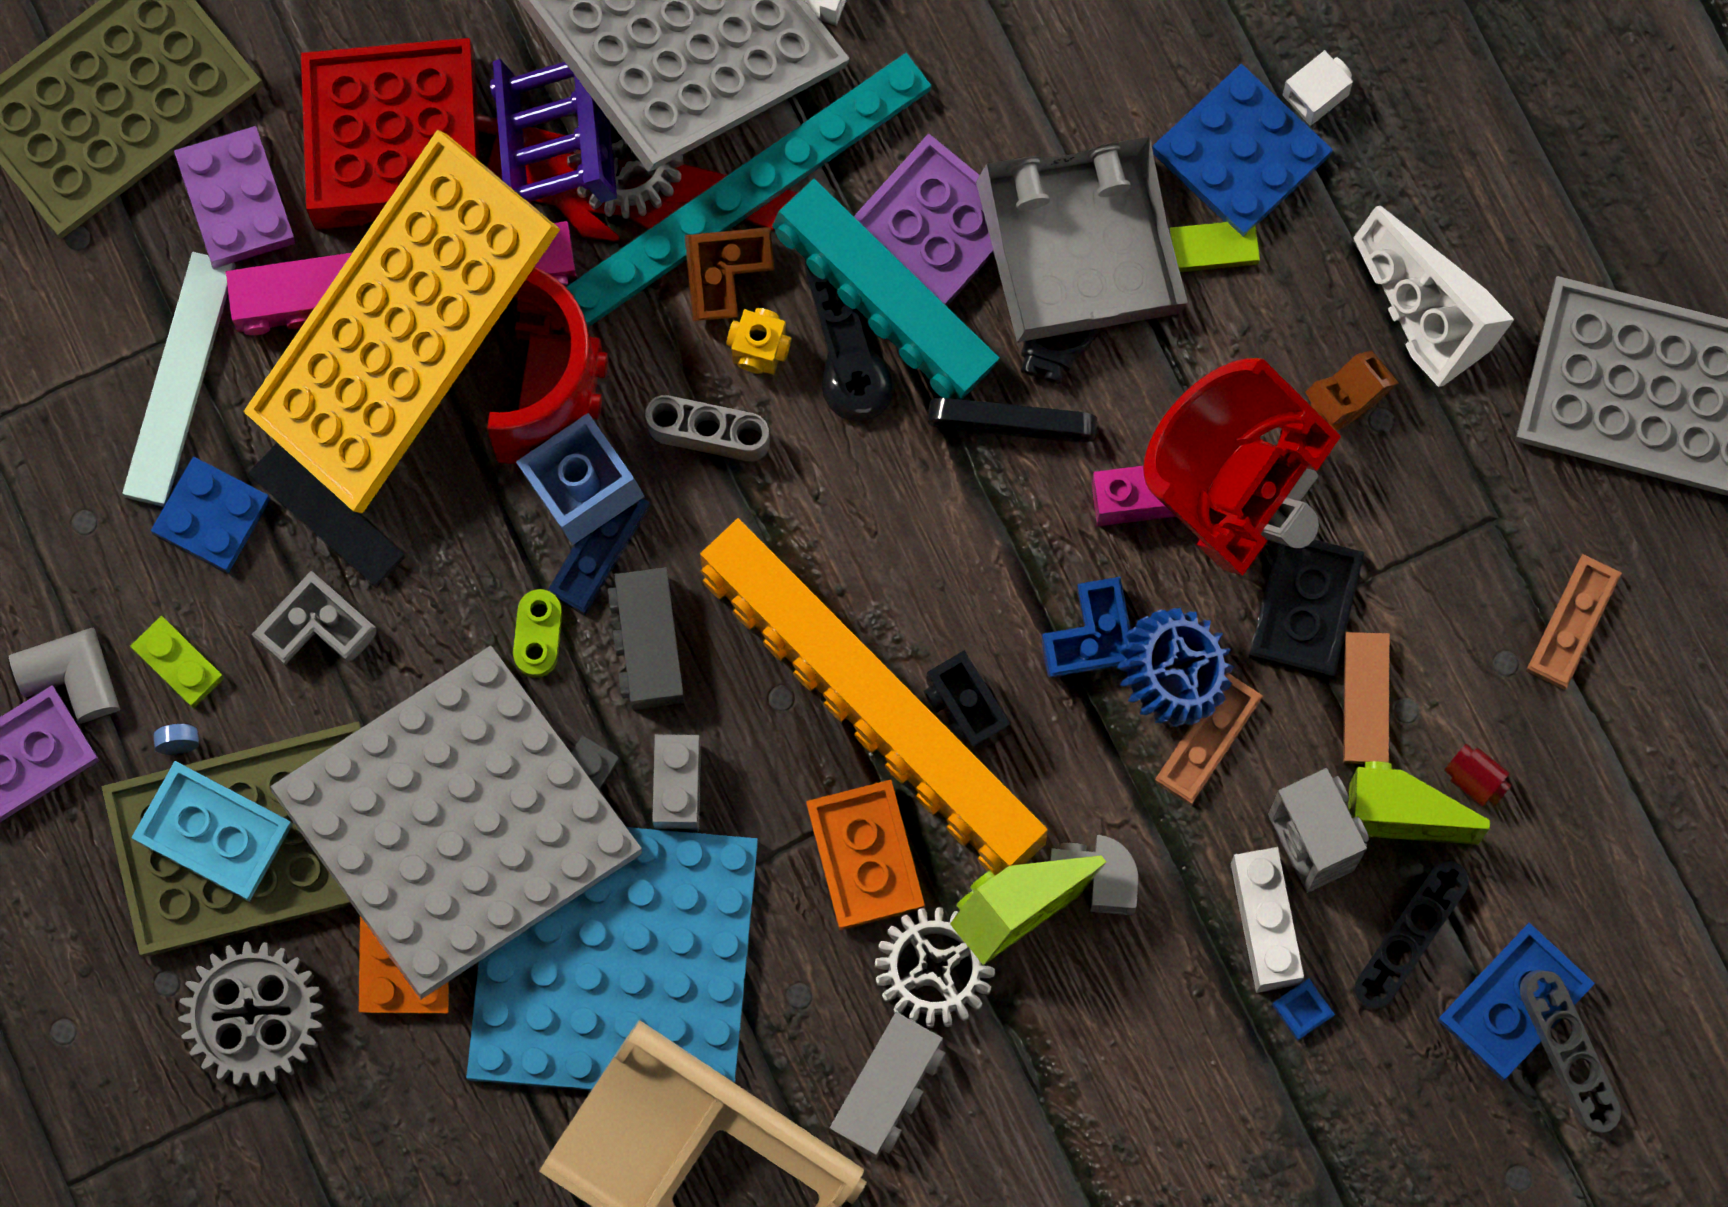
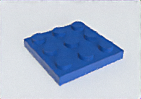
(1241, 150)

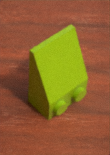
(1406, 808)
(1018, 901)

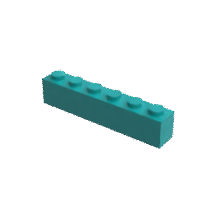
(884, 292)

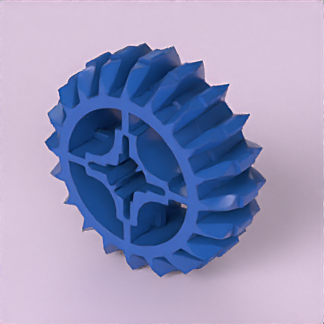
(1173, 692)

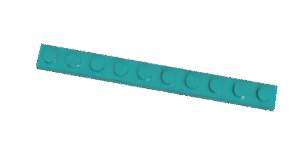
(750, 187)

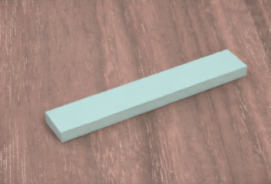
(178, 382)

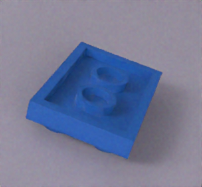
(1490, 1012)

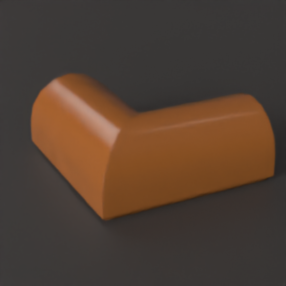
(715, 260)

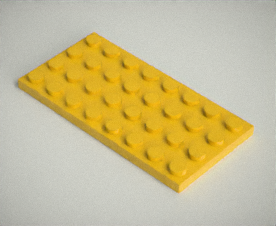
(401, 321)

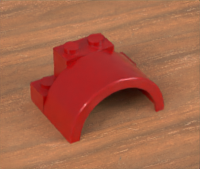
(558, 370)
(1215, 467)

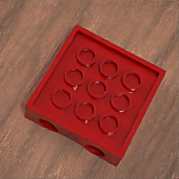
(374, 115)

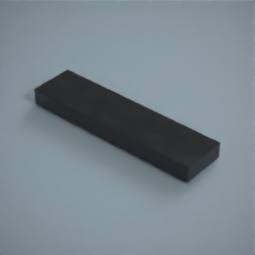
(326, 515)

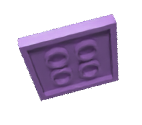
(932, 219)

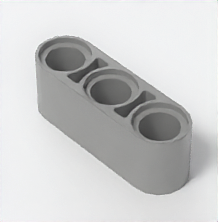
(692, 413)

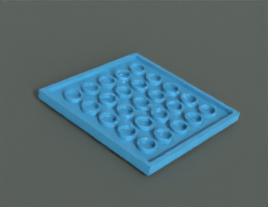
(642, 945)

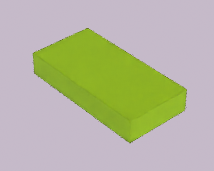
(1213, 247)

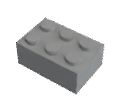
(1318, 829)

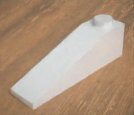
(1439, 306)

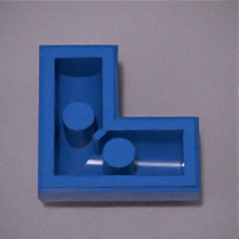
(1101, 638)

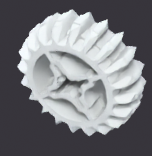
(917, 979)

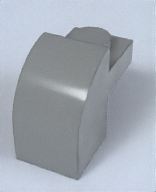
(1116, 883)

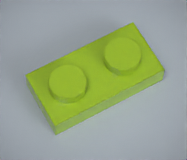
(177, 662)

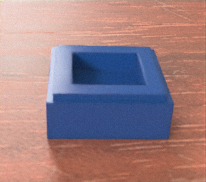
(1303, 1009)

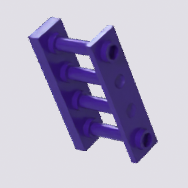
(591, 136)

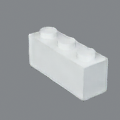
(1267, 919)

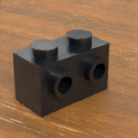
(967, 703)

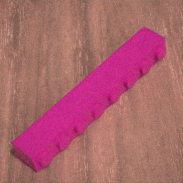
(291, 290)

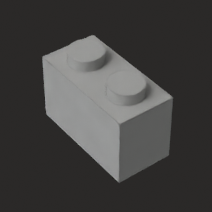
(676, 782)

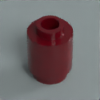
(1478, 775)

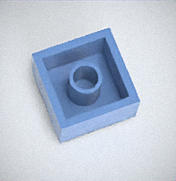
(580, 478)

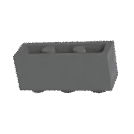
(647, 639)

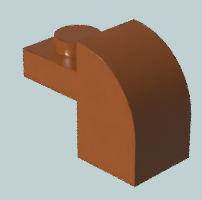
(1351, 390)

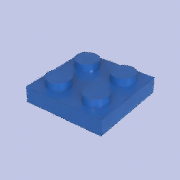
(210, 514)

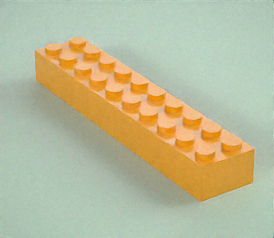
(871, 698)

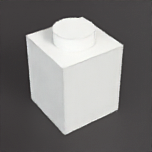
(1318, 87)

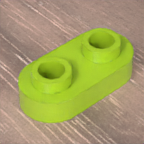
(538, 632)

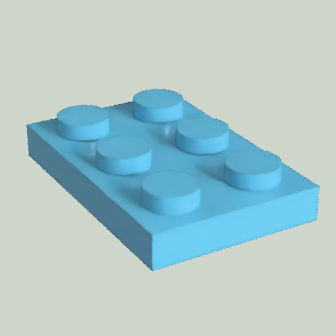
(212, 831)

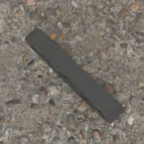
(1565, 1054)

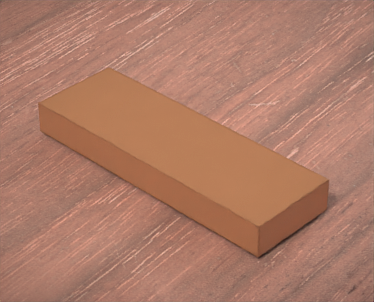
(1573, 622)
(1366, 697)
(1208, 743)

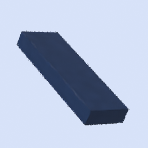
(595, 558)

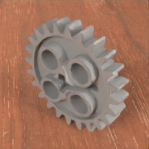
(252, 1054)

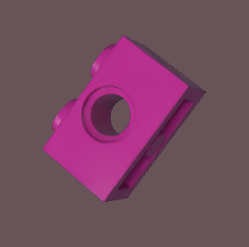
(1124, 497)

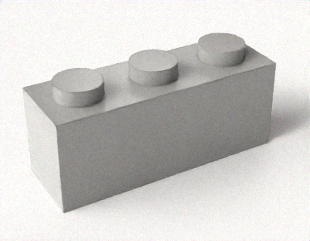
(888, 1086)

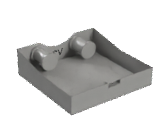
(1081, 239)

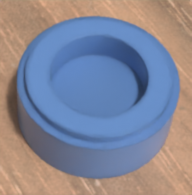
(176, 739)

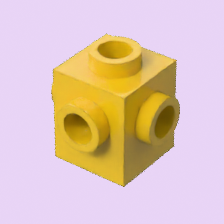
(763, 354)

